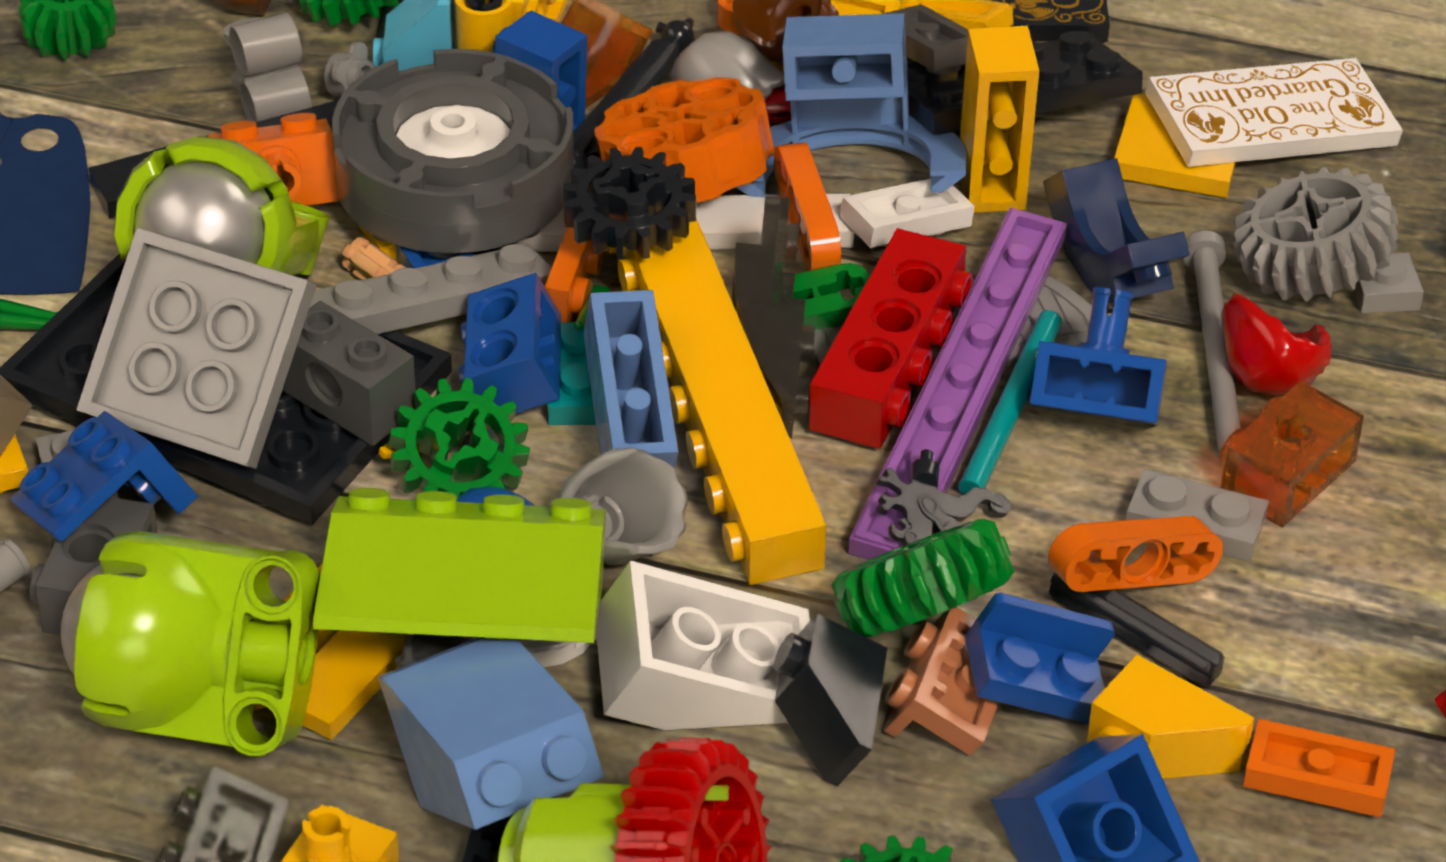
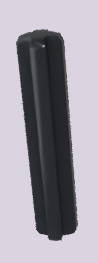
(1146, 631)

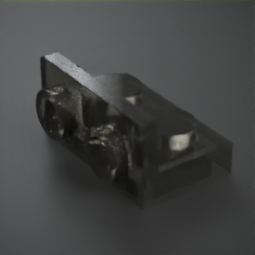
(224, 821)

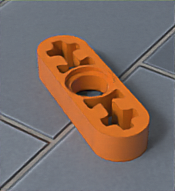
(808, 206)
(1113, 542)

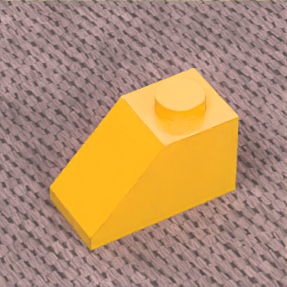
(1181, 723)

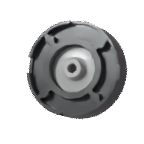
(453, 152)

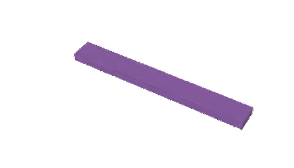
(967, 365)

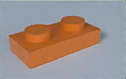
(569, 275)
(1319, 767)

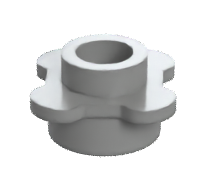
(346, 67)

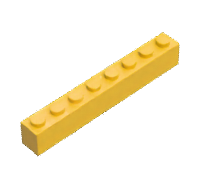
(728, 414)

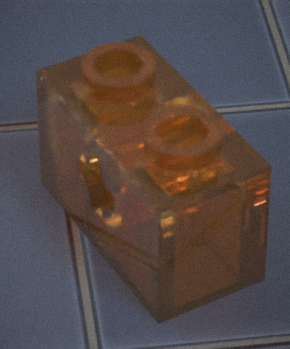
(1292, 451)

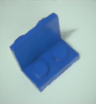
(90, 469)

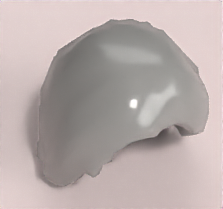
(729, 57)
(640, 500)

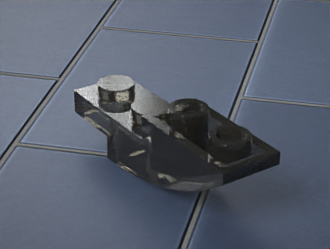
(771, 314)

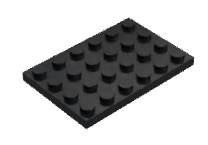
(304, 455)

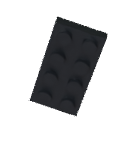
(1071, 74)

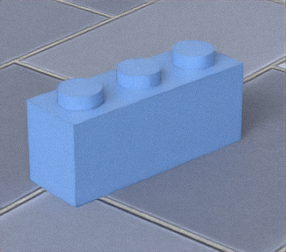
(629, 374)

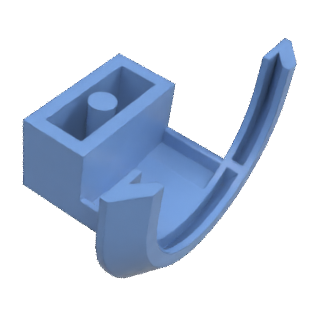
(852, 88)

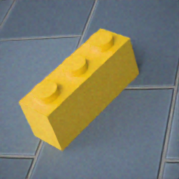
(998, 117)

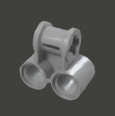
(268, 66)

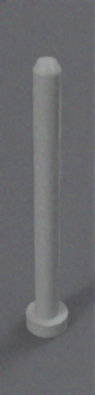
(1206, 255)

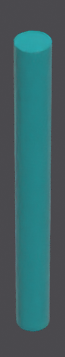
(1009, 405)

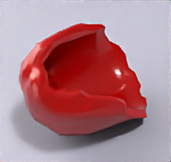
(1265, 352)

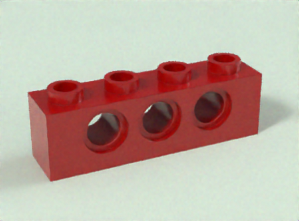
(889, 339)

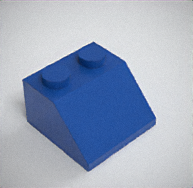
(1096, 808)

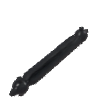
(645, 72)

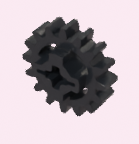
(629, 203)

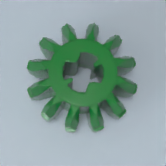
(67, 25)

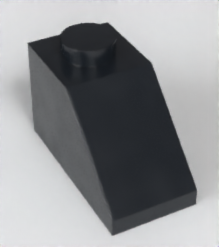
(831, 693)

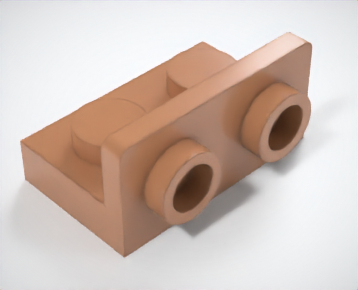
(940, 685)

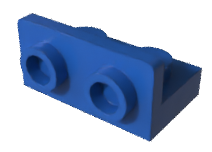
(1038, 656)

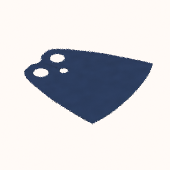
(42, 208)

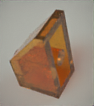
(612, 44)

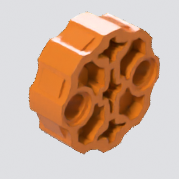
(704, 124)

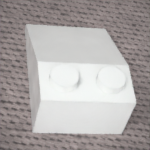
(690, 651)

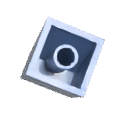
(487, 731)

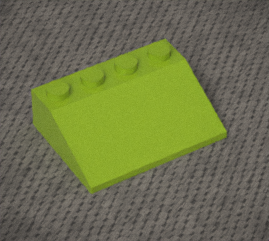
(462, 567)

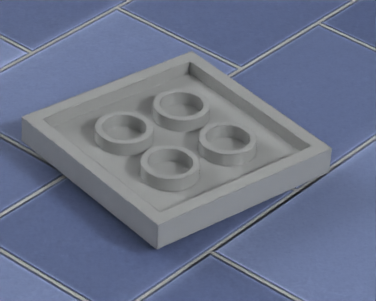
(197, 347)

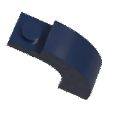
(1104, 235)

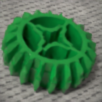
(923, 578)

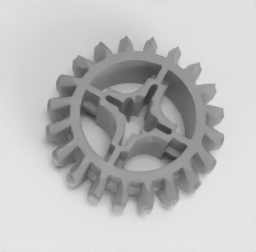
(1316, 234)

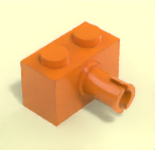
(296, 150)

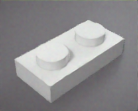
(908, 207)

